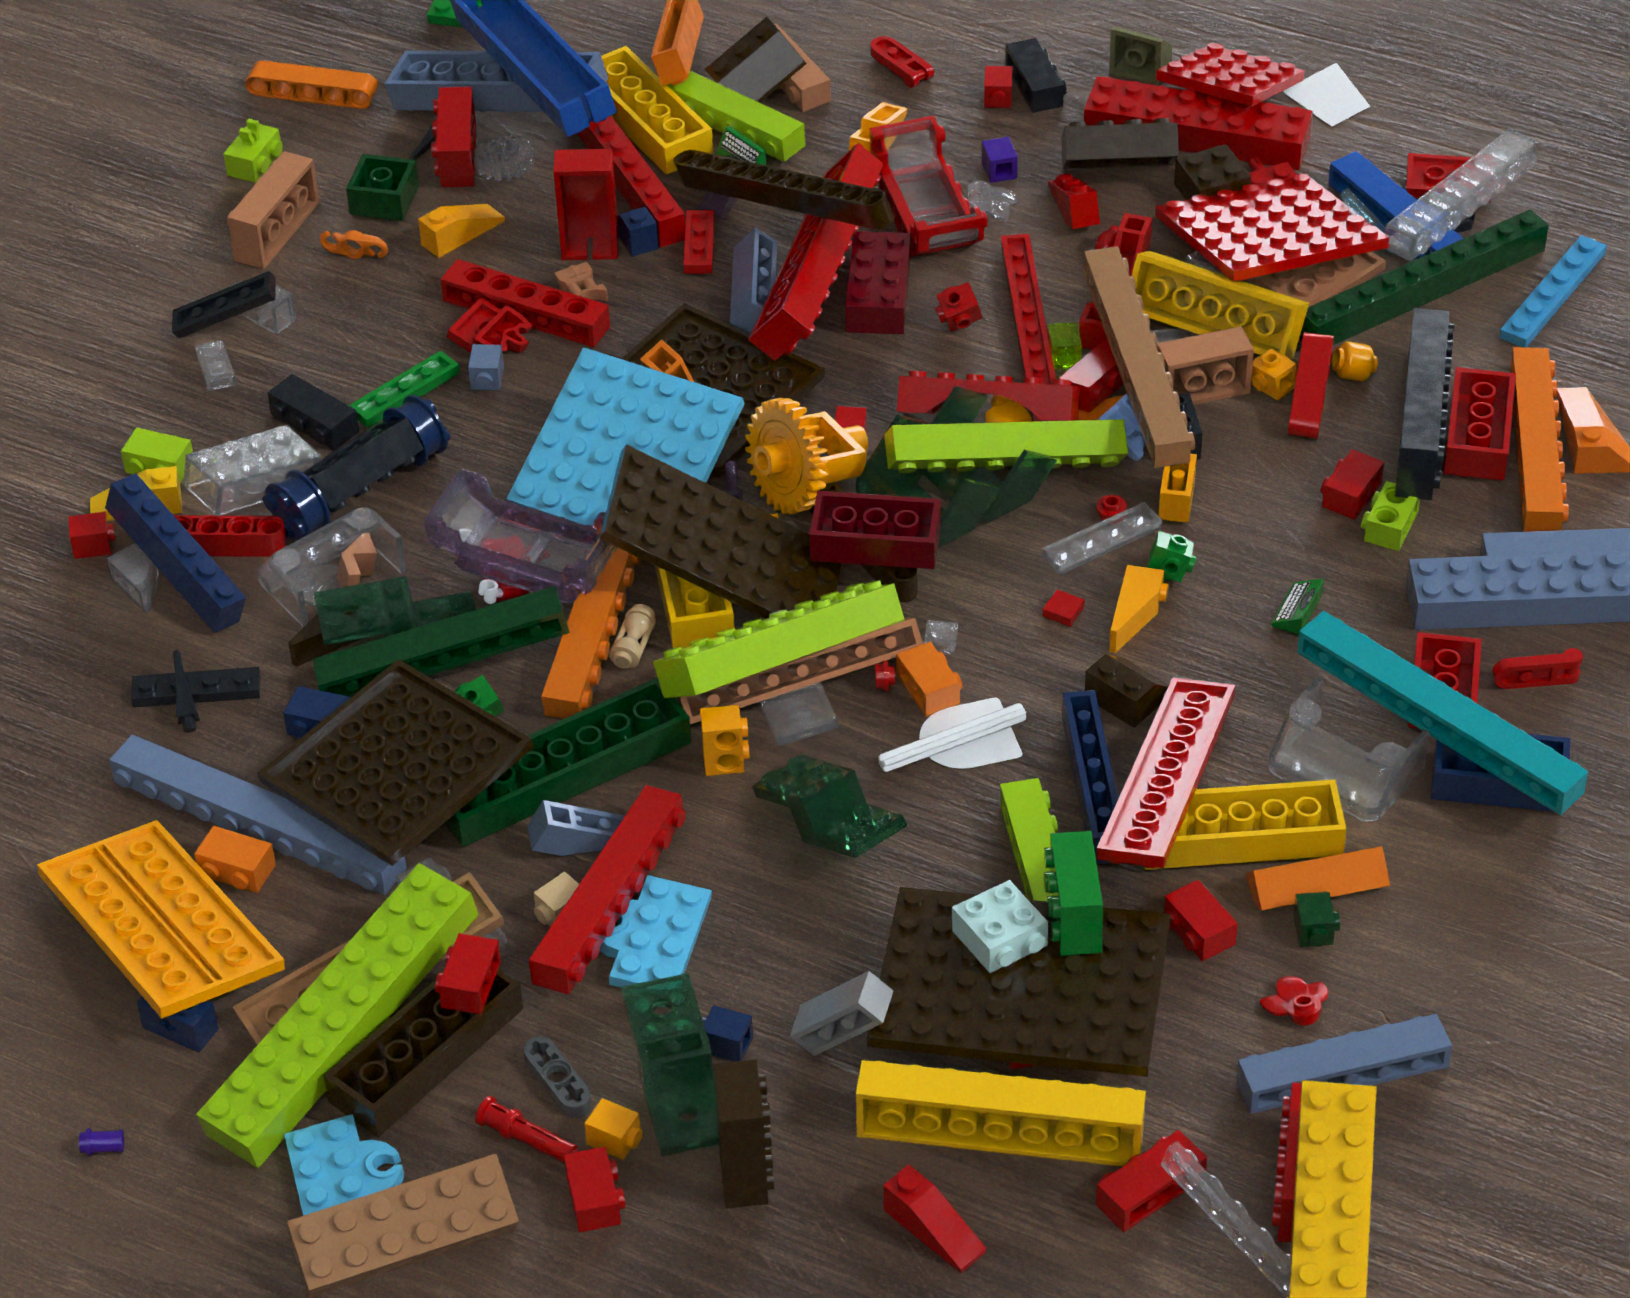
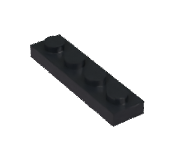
(224, 304)
(203, 685)

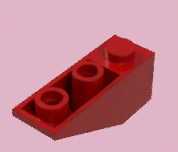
(1075, 201)

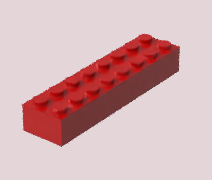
(1206, 121)

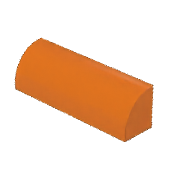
(1332, 874)

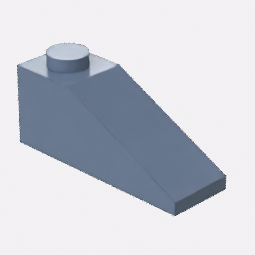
(570, 829)

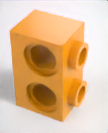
(723, 741)

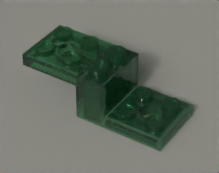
(382, 609)
(829, 806)
(673, 1062)

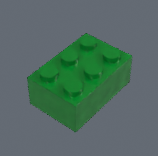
(1075, 893)

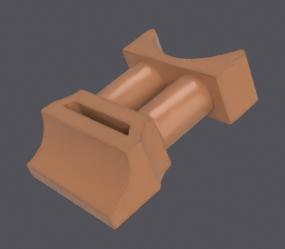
(580, 277)

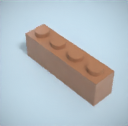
(807, 86)

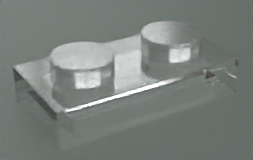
(215, 365)

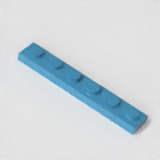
(1552, 291)

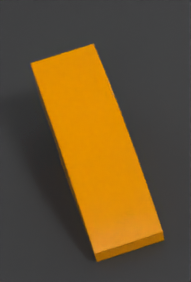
(879, 116)

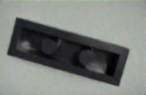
(1035, 75)
(313, 412)

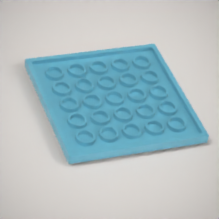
(615, 405)

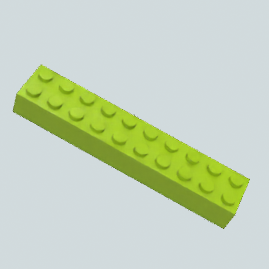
(337, 1014)

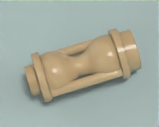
(638, 625)

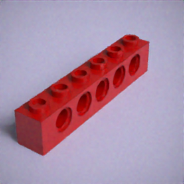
(543, 306)

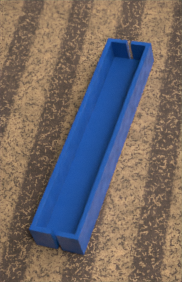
(538, 61)

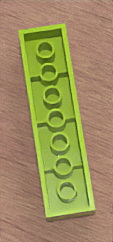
(777, 639)

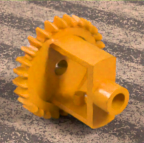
(788, 455)

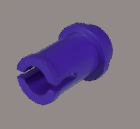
(101, 1141)

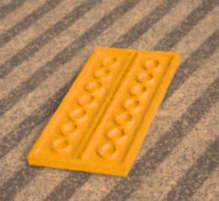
(160, 918)

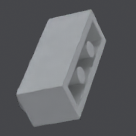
(841, 1013)

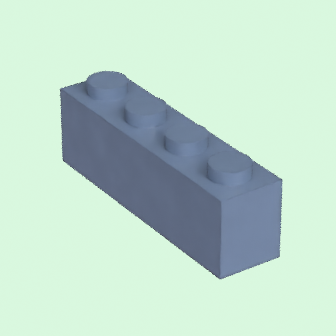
(752, 277)

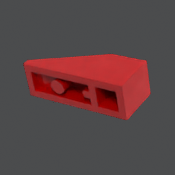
(931, 1218)

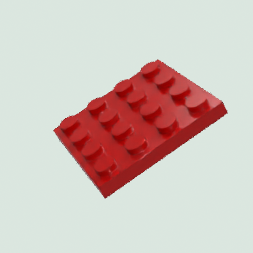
(1230, 74)

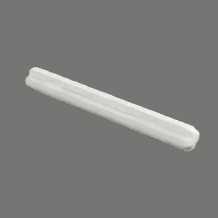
(952, 737)

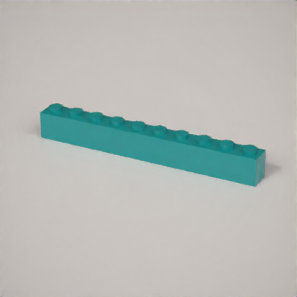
(1443, 712)

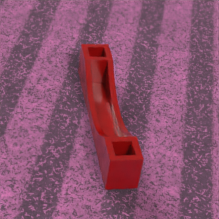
(1131, 238)
(1046, 401)

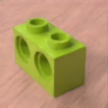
(1389, 518)

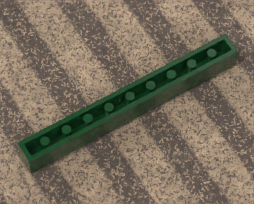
(1428, 278)

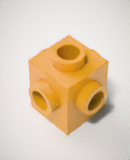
(1274, 374)

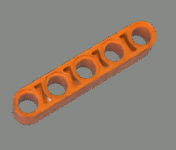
(312, 84)

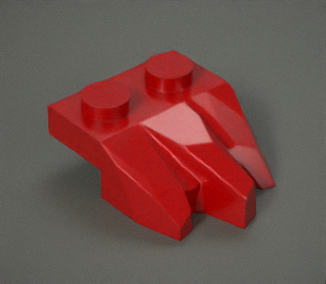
(490, 326)

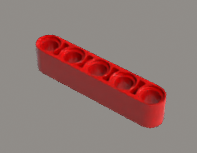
(236, 534)

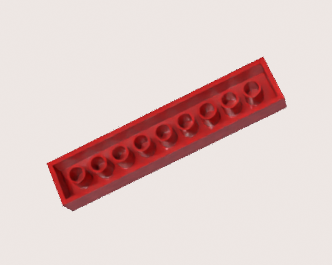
(811, 265)

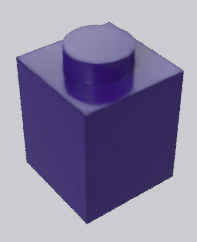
(999, 159)

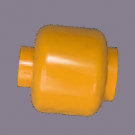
(1354, 361)

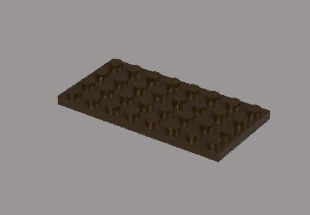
(711, 538)

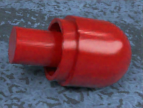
(1107, 238)

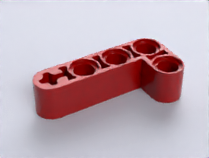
(1311, 385)

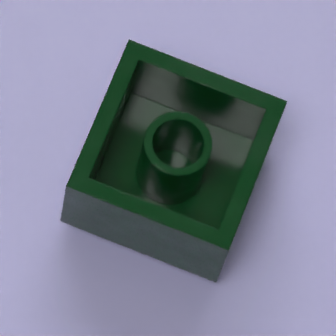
(382, 187)

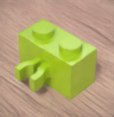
(252, 151)

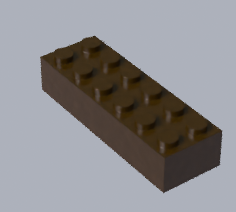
(415, 1054)

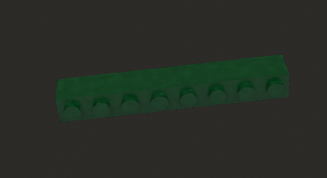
(447, 642)

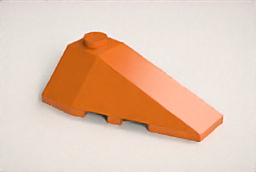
(1591, 435)

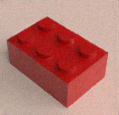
(455, 136)
(1450, 660)

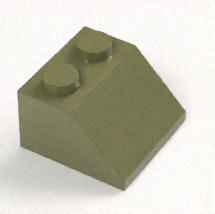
(1137, 55)

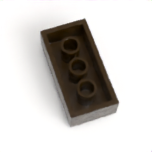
(1119, 145)
(743, 1133)

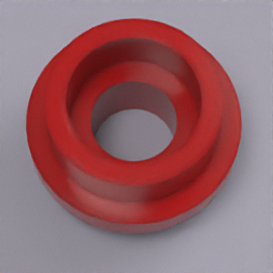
(1110, 505)
(884, 676)

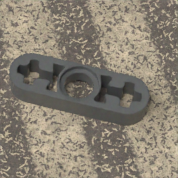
(557, 1090)

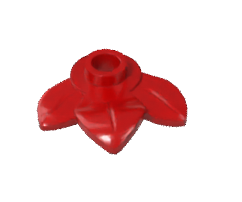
(1296, 999)

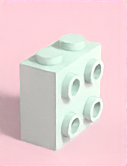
(1000, 926)

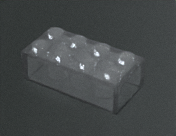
(240, 470)

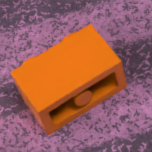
(928, 678)
(235, 859)

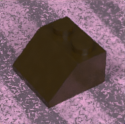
(1124, 688)

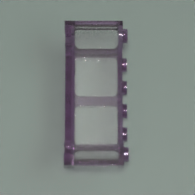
(516, 542)

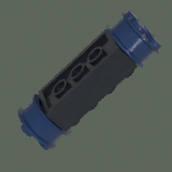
(401, 439)

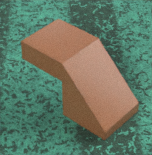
(356, 561)

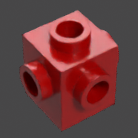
(958, 307)

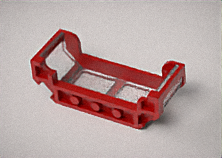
(924, 188)

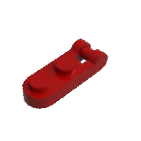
(900, 60)
(1538, 670)

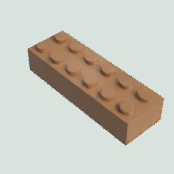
(402, 1225)

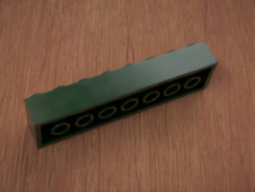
(578, 757)

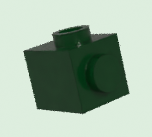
(1315, 919)

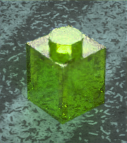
(1064, 344)

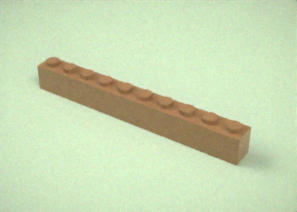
(1137, 357)

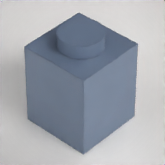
(486, 367)

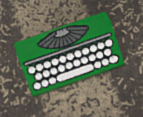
(739, 147)
(1298, 605)

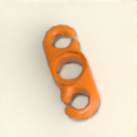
(344, 248)

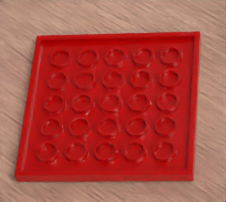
(1271, 227)

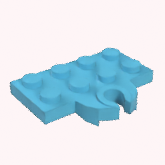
(656, 932)
(336, 1166)

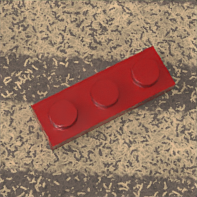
(699, 241)

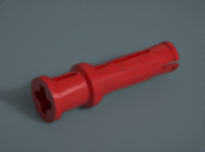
(514, 1125)

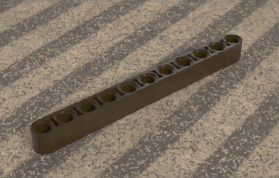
(784, 189)

